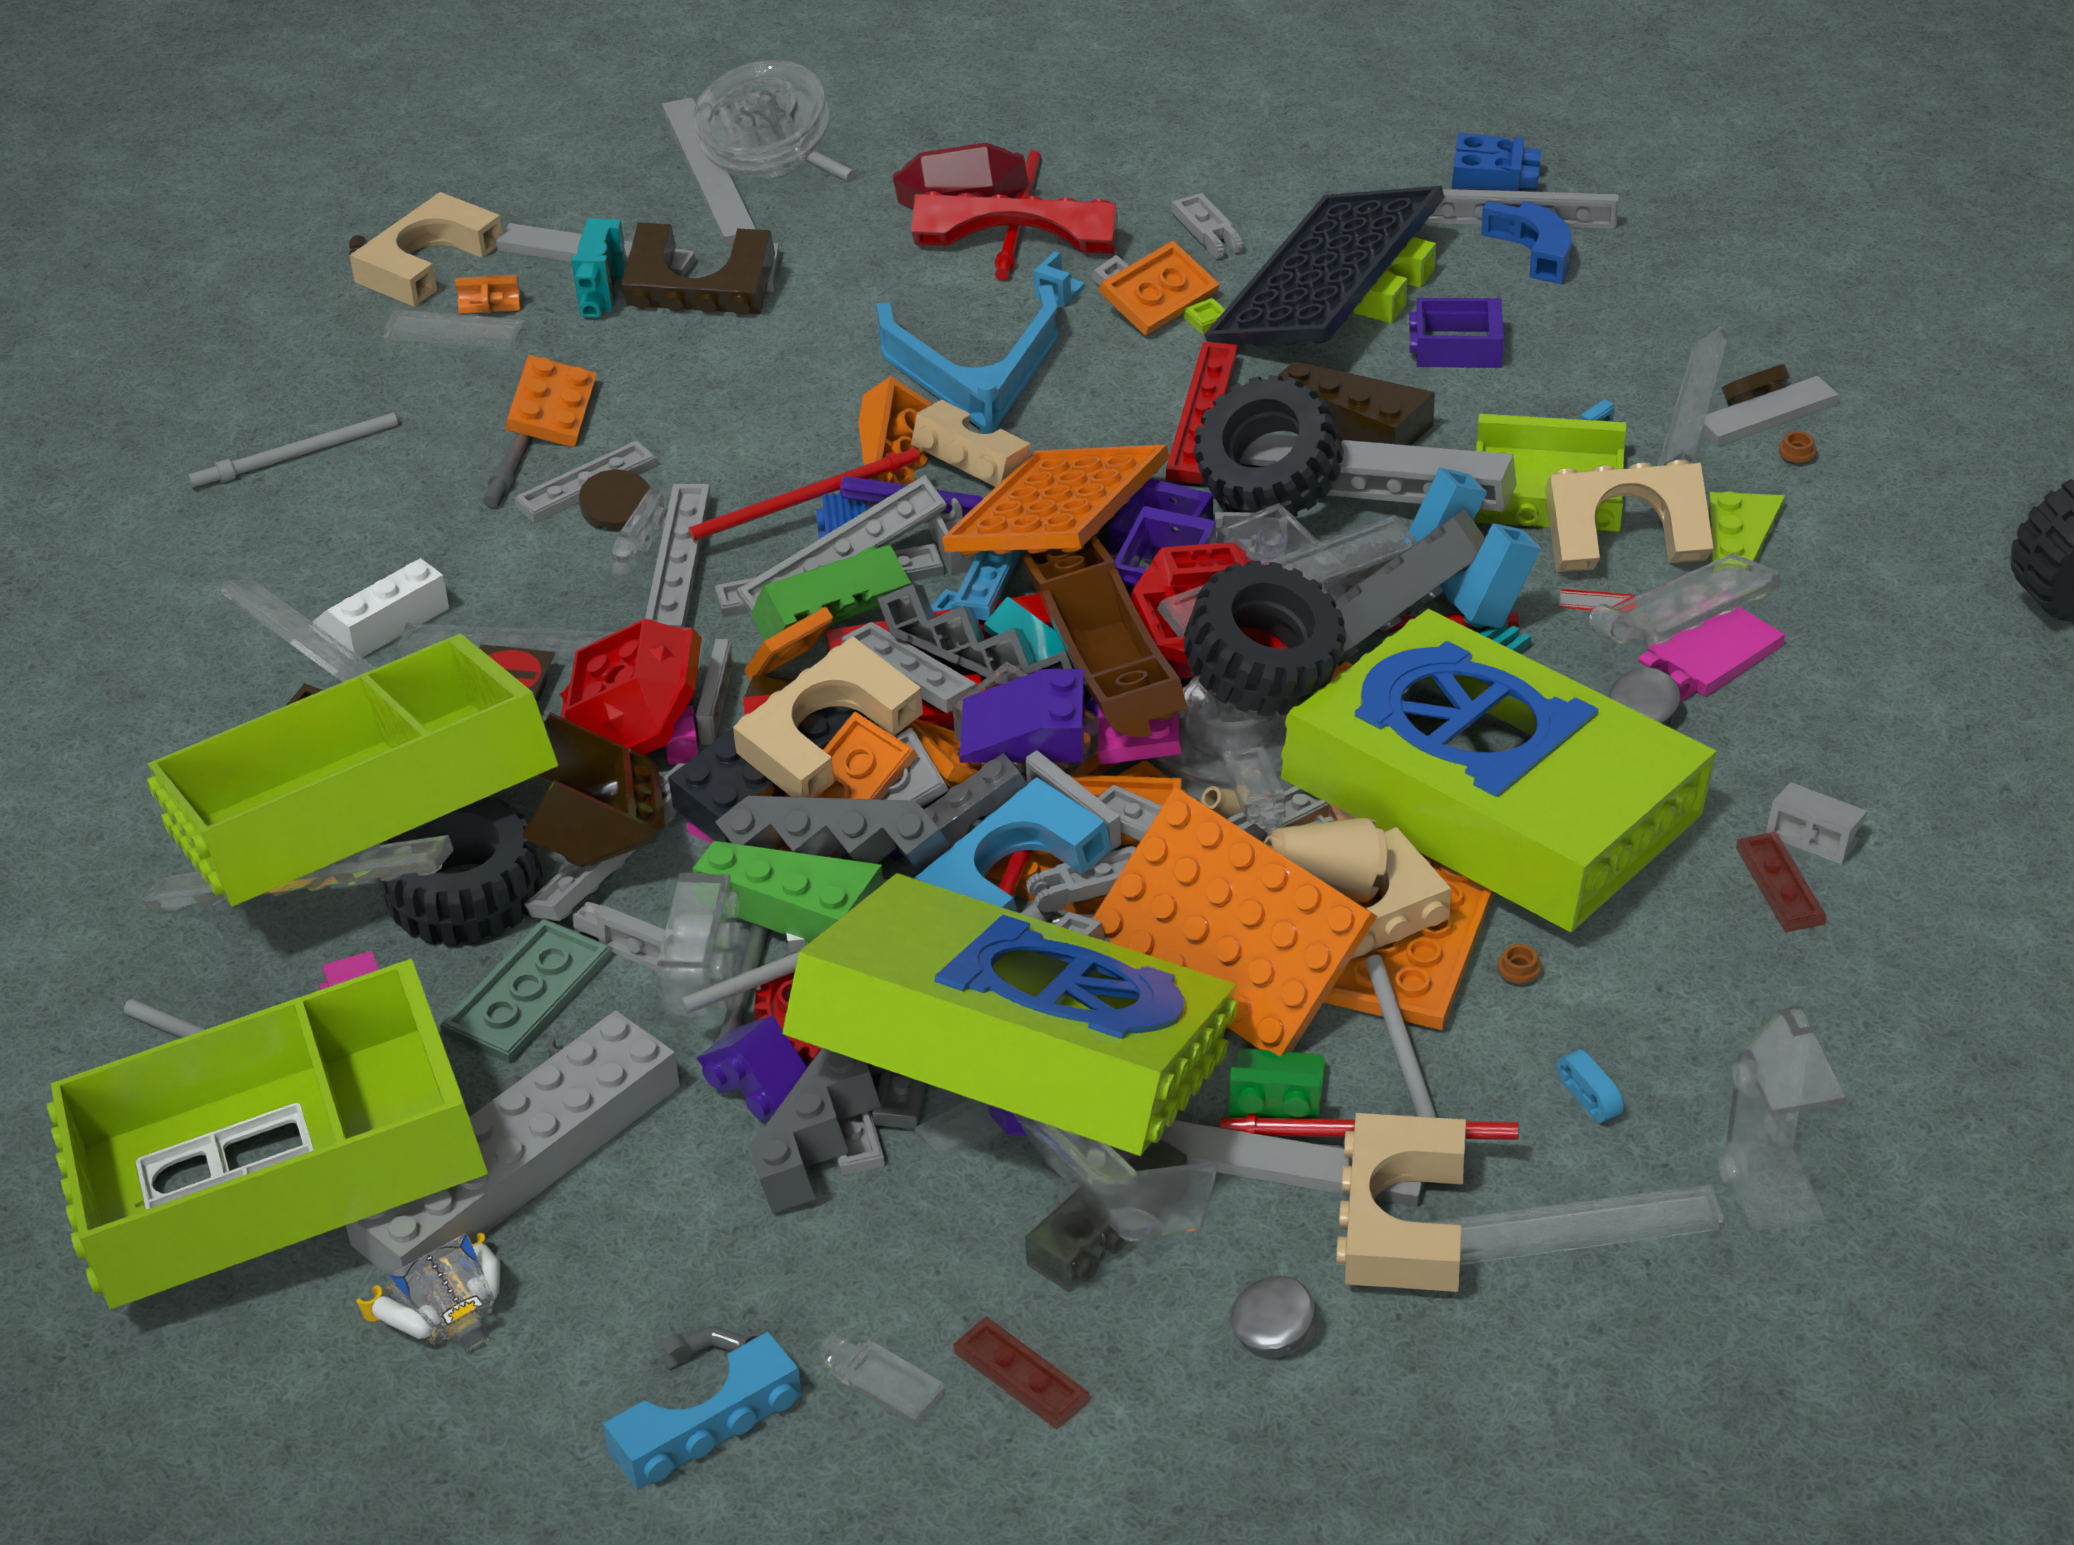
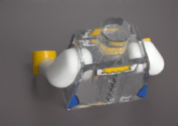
(441, 1294)

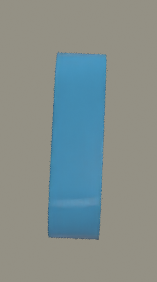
(1590, 1085)

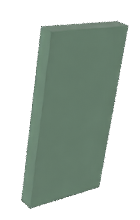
(526, 991)

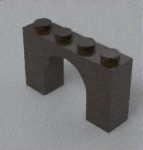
(733, 288)

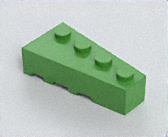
(844, 587)
(791, 889)

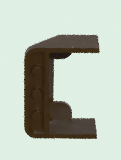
(599, 797)

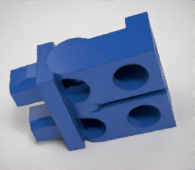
(1494, 164)

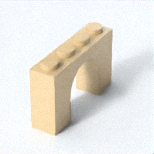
(443, 220)
(1672, 490)
(846, 678)
(1410, 893)
(1377, 1245)

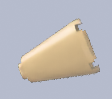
(1337, 852)

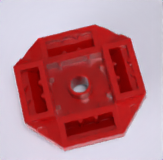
(1175, 572)
(634, 684)

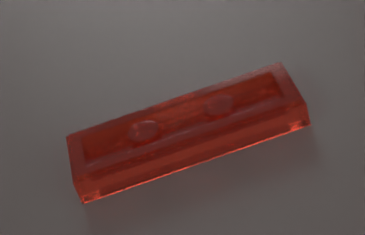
(1780, 882)
(1021, 1372)

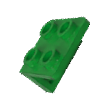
(1276, 1084)

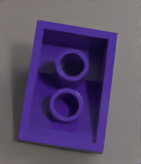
(1025, 716)

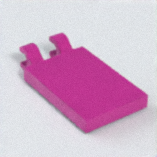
(1714, 652)

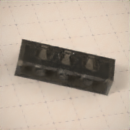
(1076, 1238)

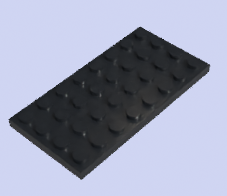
(1325, 267)

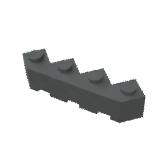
(1408, 578)
(959, 636)
(819, 826)
(808, 1126)

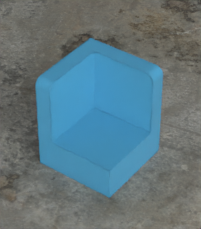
(1051, 273)

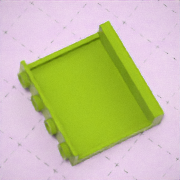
(1539, 451)

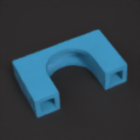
(1502, 564)
(1030, 820)

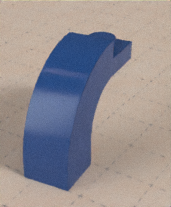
(1538, 230)

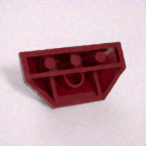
(970, 169)

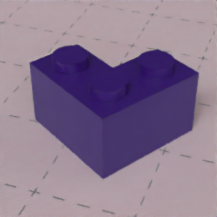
(757, 1062)

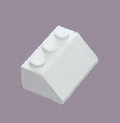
(385, 608)

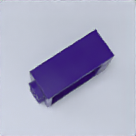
(1457, 316)
(1158, 495)
(1156, 529)

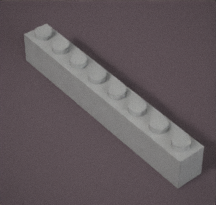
(1398, 471)

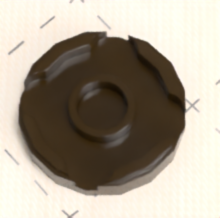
(611, 498)

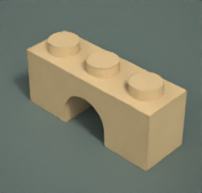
(945, 434)

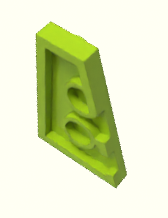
(1741, 522)

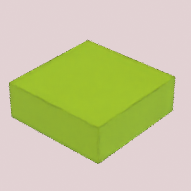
(1203, 314)

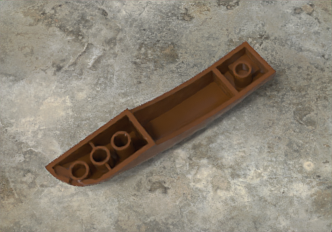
(1106, 637)

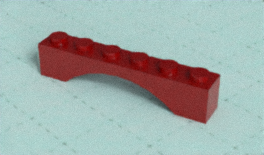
(947, 219)

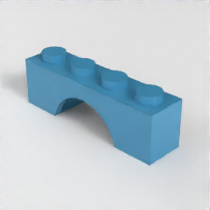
(656, 1440)

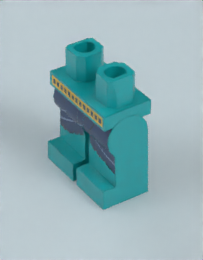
(598, 265)

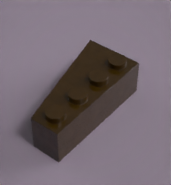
(1369, 407)

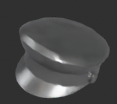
(1648, 693)
(1274, 1317)

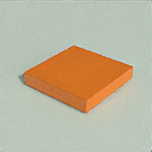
(789, 644)

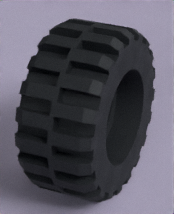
(1256, 411)
(2045, 553)
(1272, 601)
(473, 901)

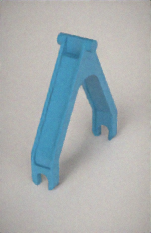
(980, 391)

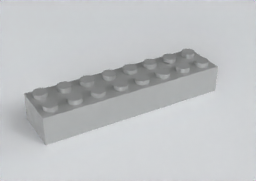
(531, 1139)

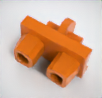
(488, 294)

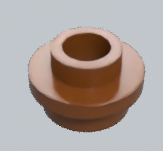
(1797, 447)
(1519, 964)

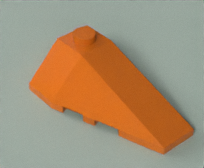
(888, 425)

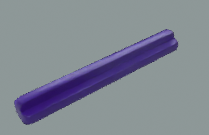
(877, 491)

